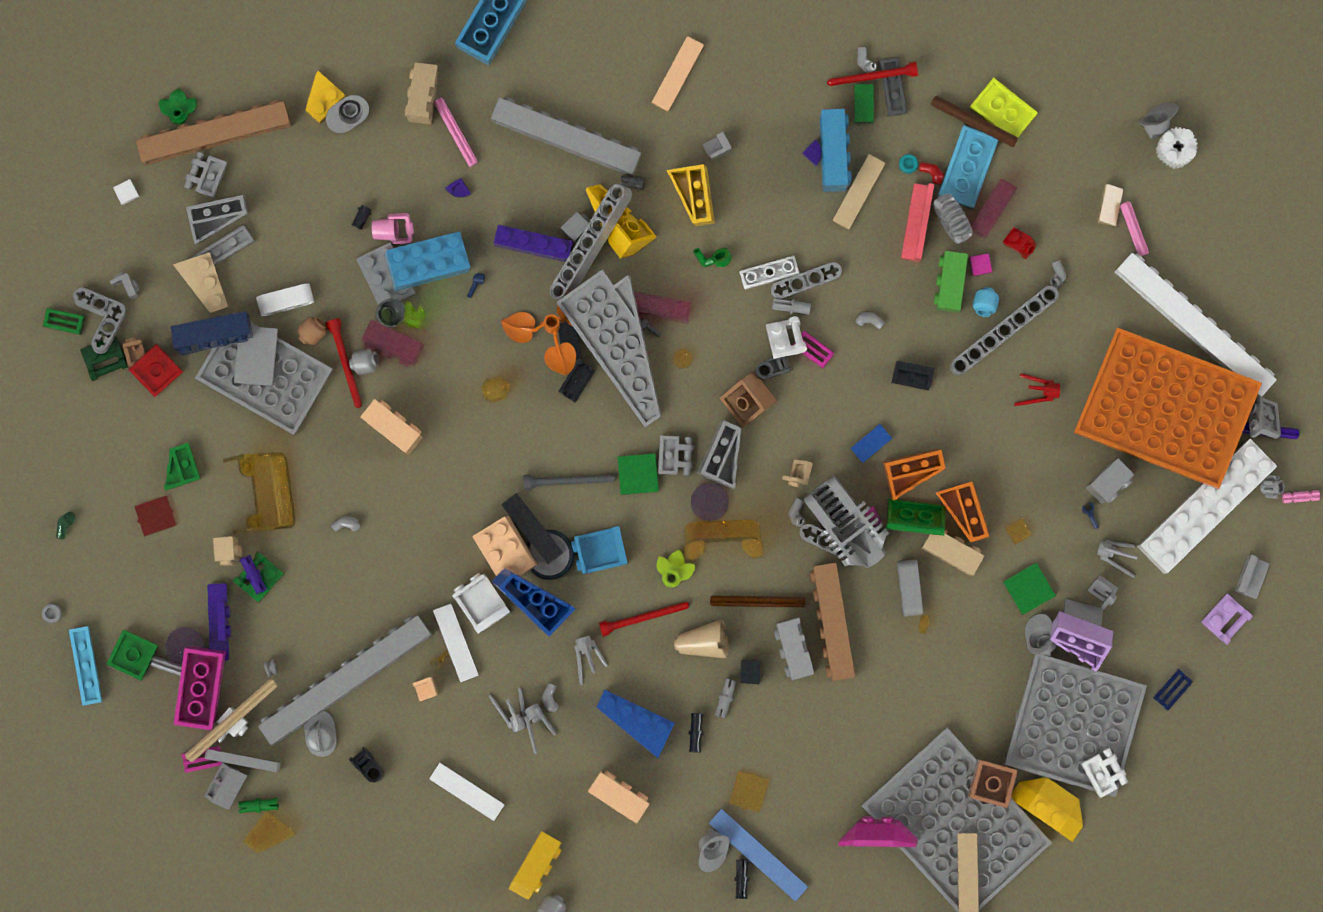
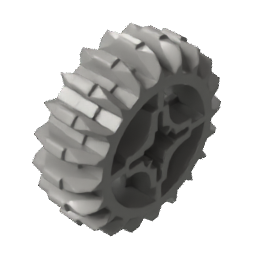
(952, 218)

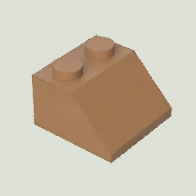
(748, 399)

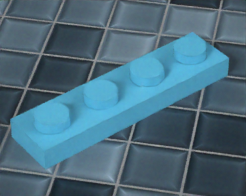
(85, 665)

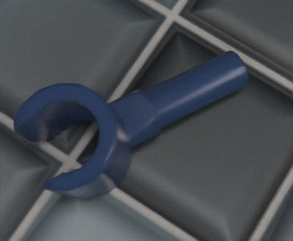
(477, 279)
(1090, 514)

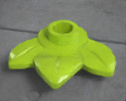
(676, 566)

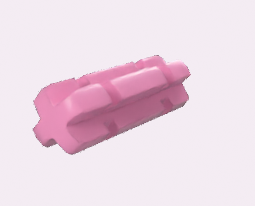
(1302, 496)

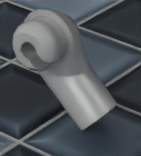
(1059, 276)
(869, 317)
(548, 700)

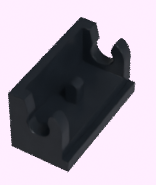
(912, 375)
(576, 381)

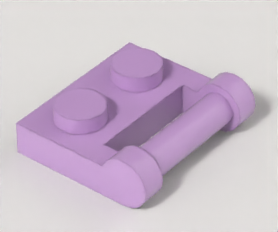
(1221, 614)

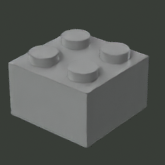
(1109, 481)

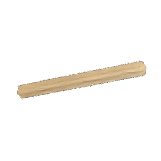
(231, 720)

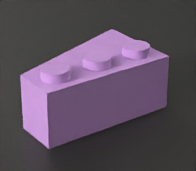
(1082, 638)

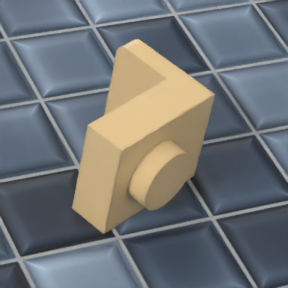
(799, 474)

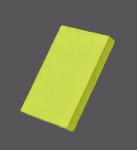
(1003, 108)

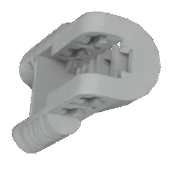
(847, 524)

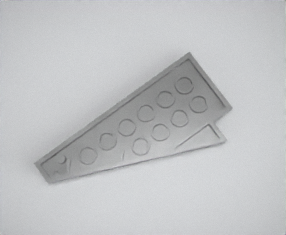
(612, 330)

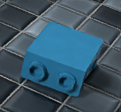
(599, 550)

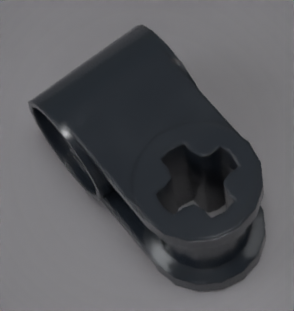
(367, 765)

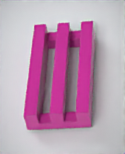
(820, 345)
(186, 762)

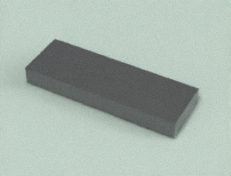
(893, 89)

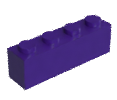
(533, 243)

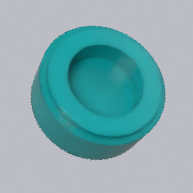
(908, 164)

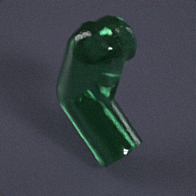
(63, 523)

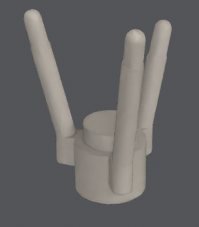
(1107, 549)
(585, 646)
(535, 715)
(516, 720)

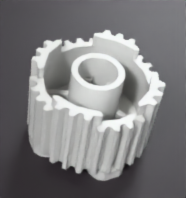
(1184, 139)

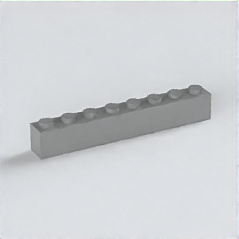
(566, 137)

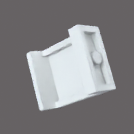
(480, 602)

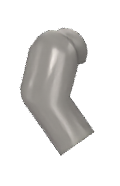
(864, 63)
(794, 513)
(345, 521)

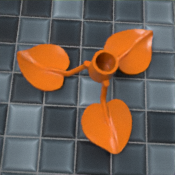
(557, 358)

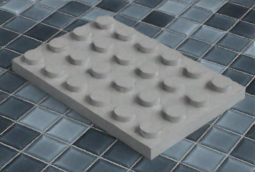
(294, 388)

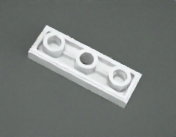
(757, 275)

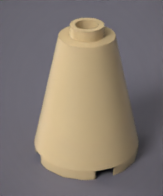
(704, 641)

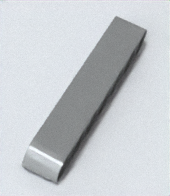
(591, 232)
(1011, 324)

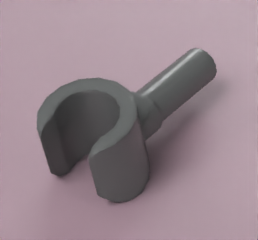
(645, 323)

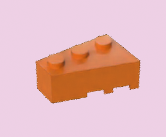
(911, 470)
(966, 510)

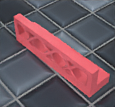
(917, 222)

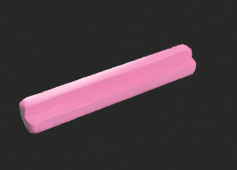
(1134, 228)

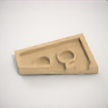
(204, 281)

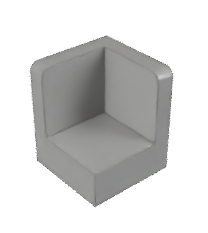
(717, 147)

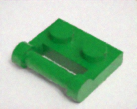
(270, 575)

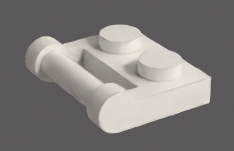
(779, 338)

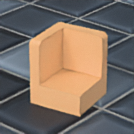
(425, 688)

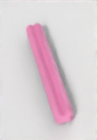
(455, 132)

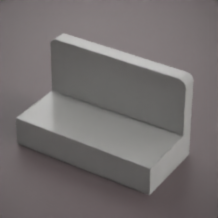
(1252, 577)

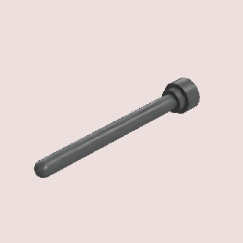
(531, 482)

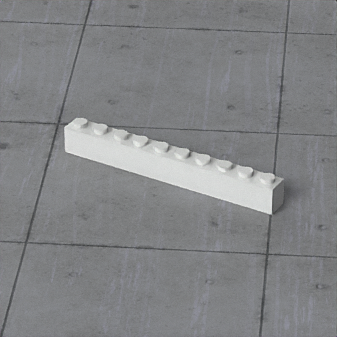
(1192, 322)

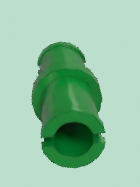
(258, 805)

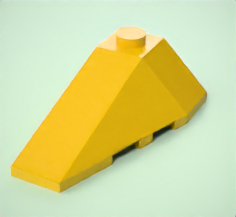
(629, 233)

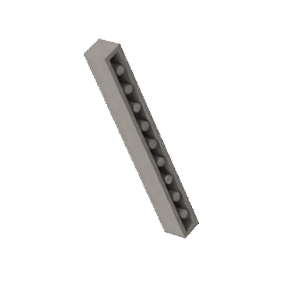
(345, 680)

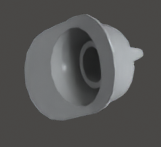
(347, 113)
(1158, 119)
(1038, 635)
(321, 735)
(712, 850)

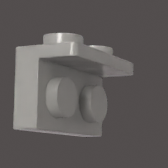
(1264, 419)

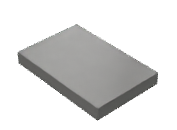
(257, 358)

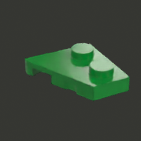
(181, 467)

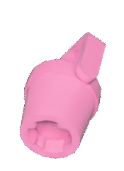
(388, 228)

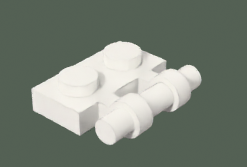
(1099, 775)

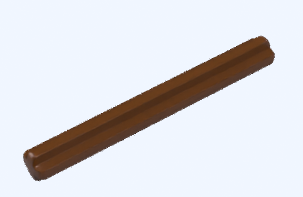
(974, 121)
(757, 601)

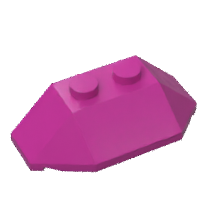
(878, 833)

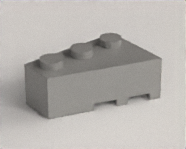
(214, 216)
(722, 455)
(793, 649)

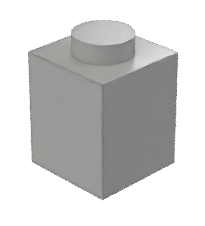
(575, 226)

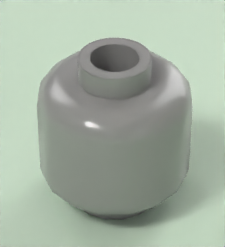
(364, 361)
(552, 904)

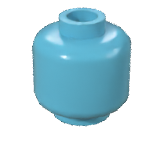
(986, 302)

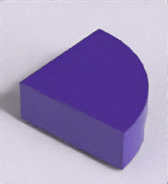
(813, 153)
(458, 189)

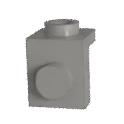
(130, 286)
(1104, 591)

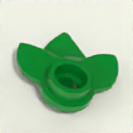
(177, 104)

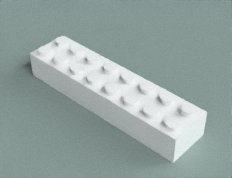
(1206, 508)

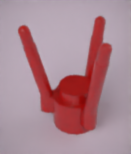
(1050, 390)

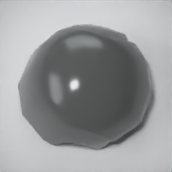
(390, 313)

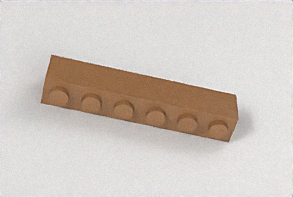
(833, 621)

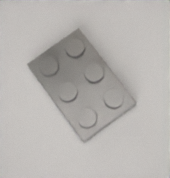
(378, 276)

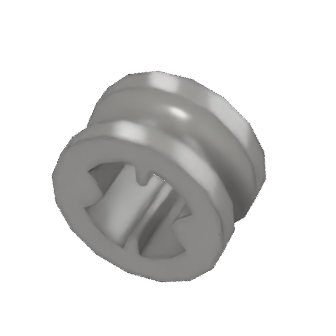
(270, 668)

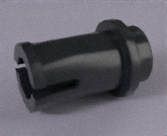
(361, 217)

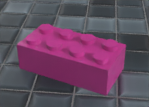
(199, 687)

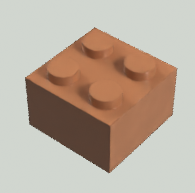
(992, 783)

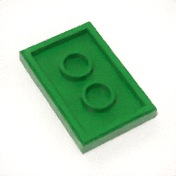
(916, 517)

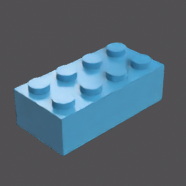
(488, 28)
(833, 150)
(427, 261)

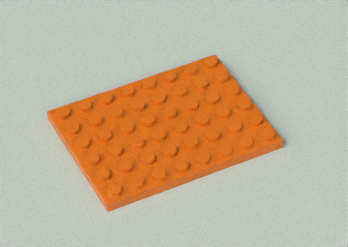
(1168, 408)

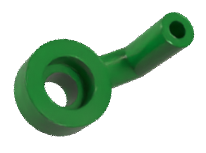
(720, 258)

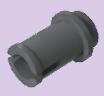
(633, 182)

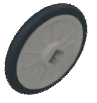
(558, 566)

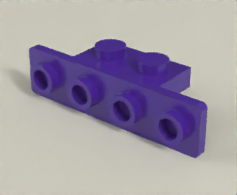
(218, 618)

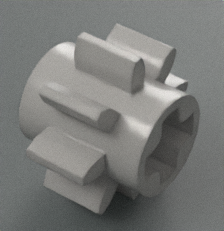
(1272, 487)

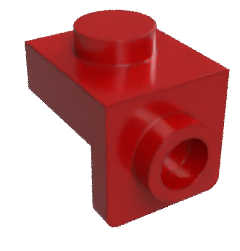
(1020, 242)

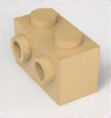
(227, 550)

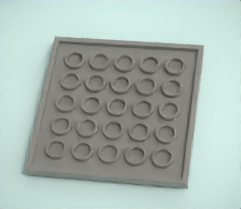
(1070, 717)

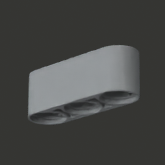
(910, 588)

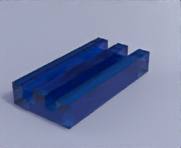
(1162, 701)

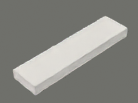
(455, 643)
(467, 791)

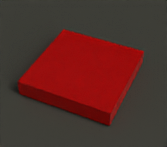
(155, 370)

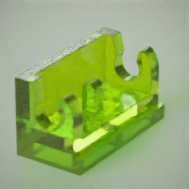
(414, 318)

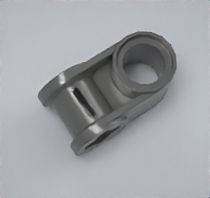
(775, 367)

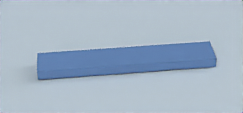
(758, 855)

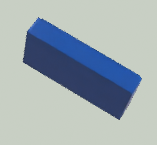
(871, 443)

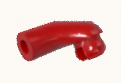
(934, 170)

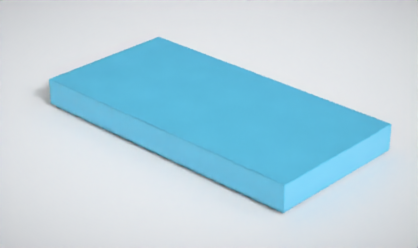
(968, 166)

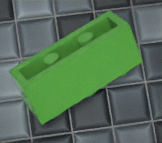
(950, 281)

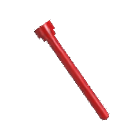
(909, 69)
(334, 327)
(608, 627)

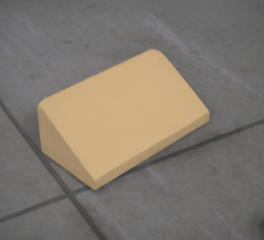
(1110, 205)

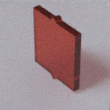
(155, 516)

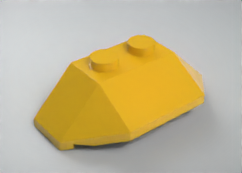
(1050, 805)

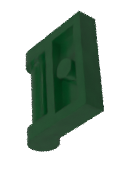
(92, 358)

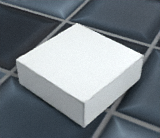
(126, 192)

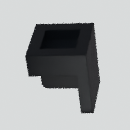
(750, 672)

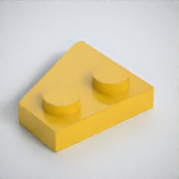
(322, 97)

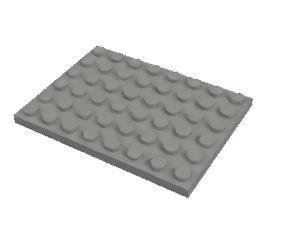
(934, 806)

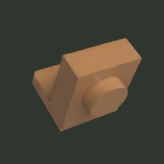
(133, 350)

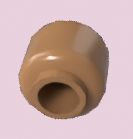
(312, 331)

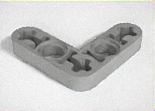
(107, 313)

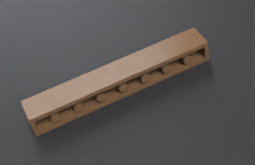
(214, 132)

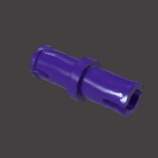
(253, 574)

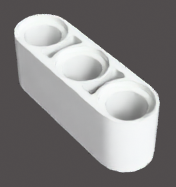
(285, 299)

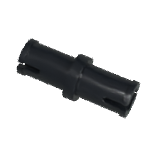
(696, 732)
(741, 879)

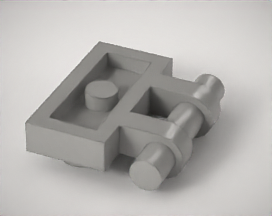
(210, 177)
(669, 452)

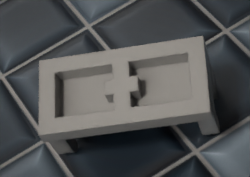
(225, 786)

